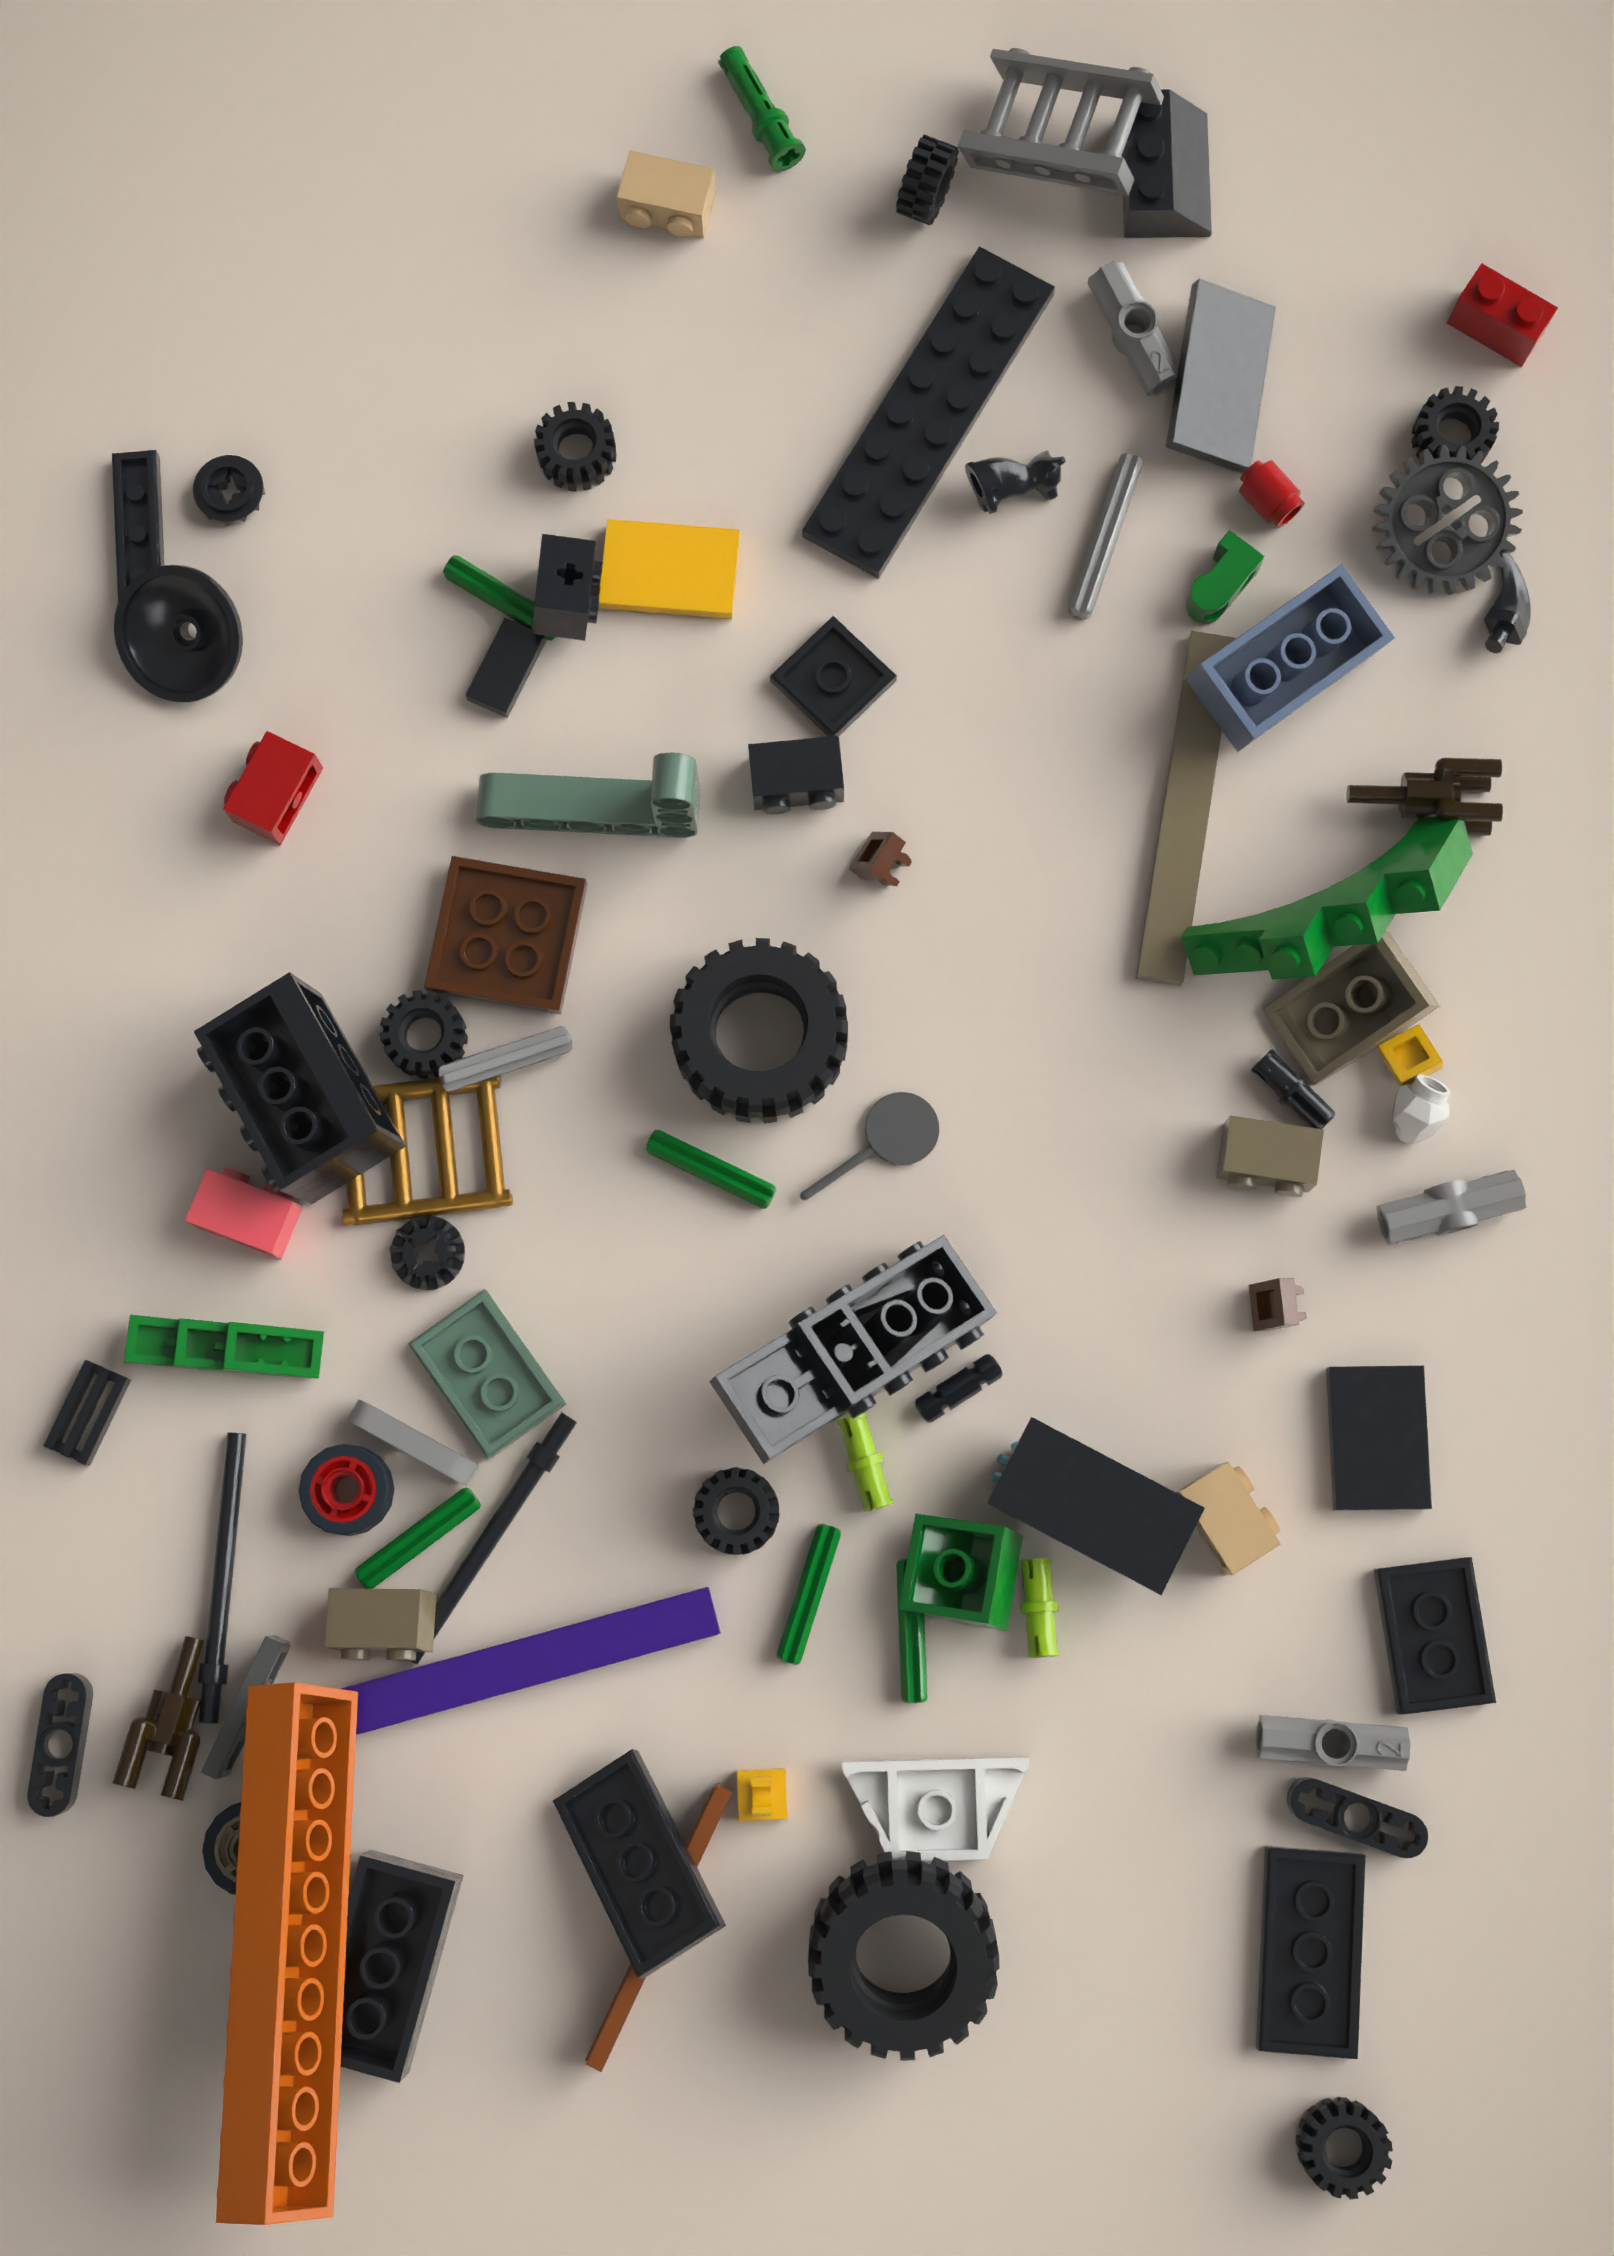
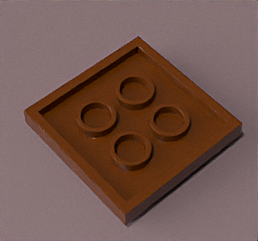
(506, 935)

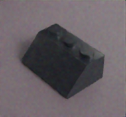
(1170, 171)

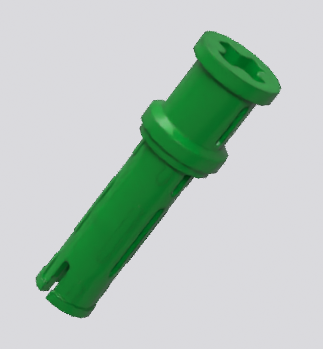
(769, 123)

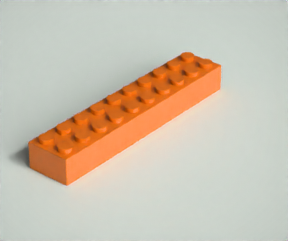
(288, 1956)

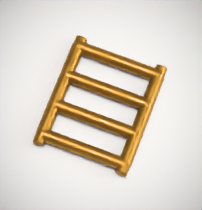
(449, 1200)

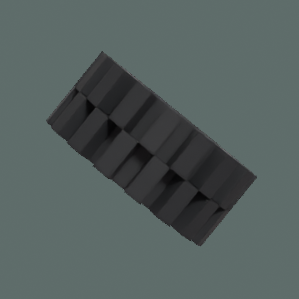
(927, 179)
(1461, 408)
(569, 423)
(418, 1007)
(706, 1511)
(1366, 2169)

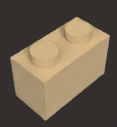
(666, 194)
(1231, 1520)

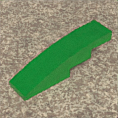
(224, 1346)

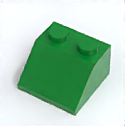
(961, 1571)

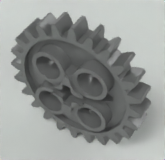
(1425, 488)

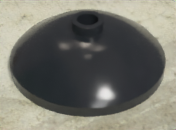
(155, 636)

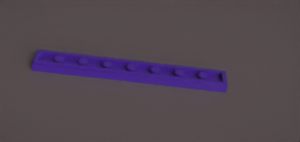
(535, 1660)

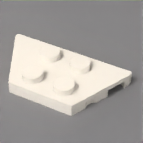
(937, 1804)

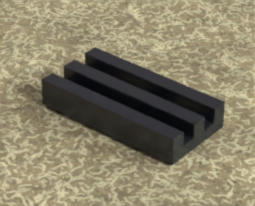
(71, 1405)

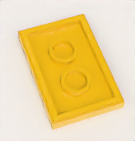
(669, 569)

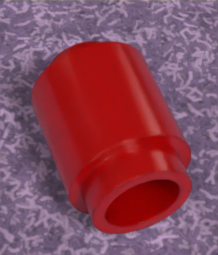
(1271, 493)

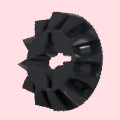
(216, 476)
(449, 1249)

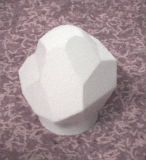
(1420, 1109)

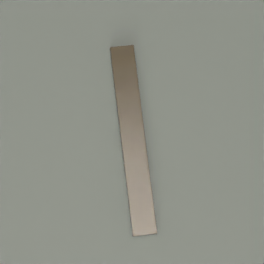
(1181, 826)

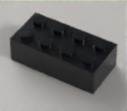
(392, 1958)

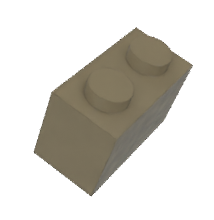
(1269, 1155)
(380, 1622)

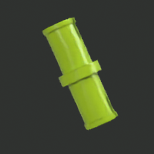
(864, 1462)
(1039, 1607)

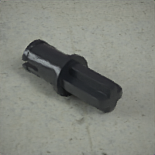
(1293, 1090)

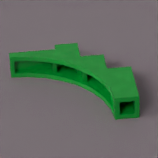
(1355, 911)

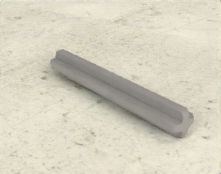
(1105, 536)

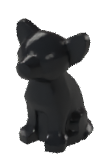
(1005, 478)

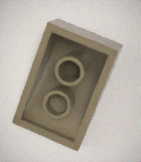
(1350, 1007)

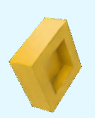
(1410, 1055)

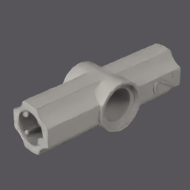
(1124, 306)
(1451, 1207)
(1362, 1743)

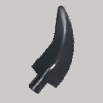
(1511, 612)

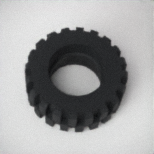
(759, 971)
(903, 2019)

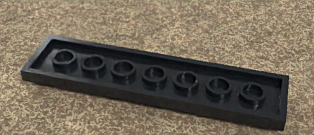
(928, 412)

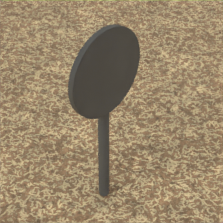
(898, 1129)

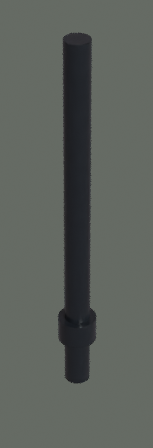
(542, 1458)
(214, 1671)

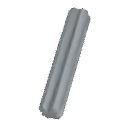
(505, 1058)

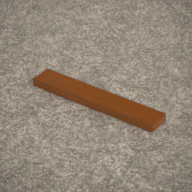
(631, 1983)

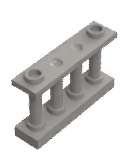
(1067, 163)

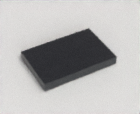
(1378, 1438)
(1434, 1636)

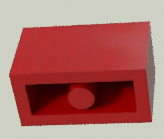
(1501, 315)
(272, 787)

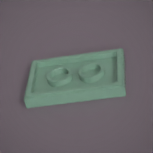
(487, 1374)

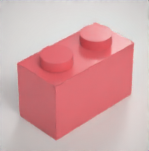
(243, 1212)

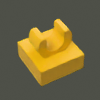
(762, 1794)

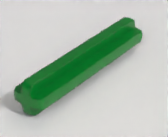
(490, 590)
(710, 1169)
(417, 1538)
(808, 1594)
(911, 1648)

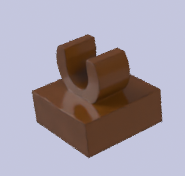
(878, 856)
(1275, 1304)

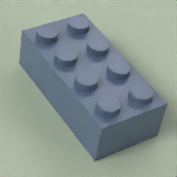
(1289, 658)

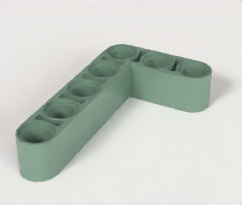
(596, 805)

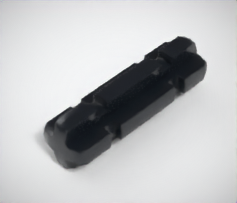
(958, 1388)

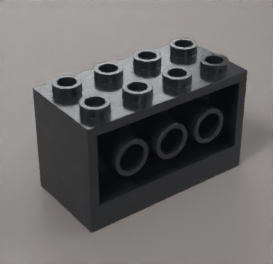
(297, 1090)

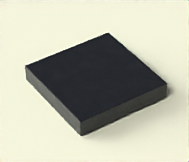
(833, 678)

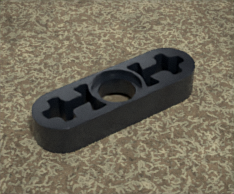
(65, 1781)
(1394, 1817)

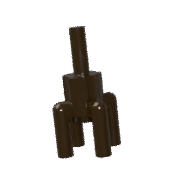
(1440, 793)
(166, 1729)

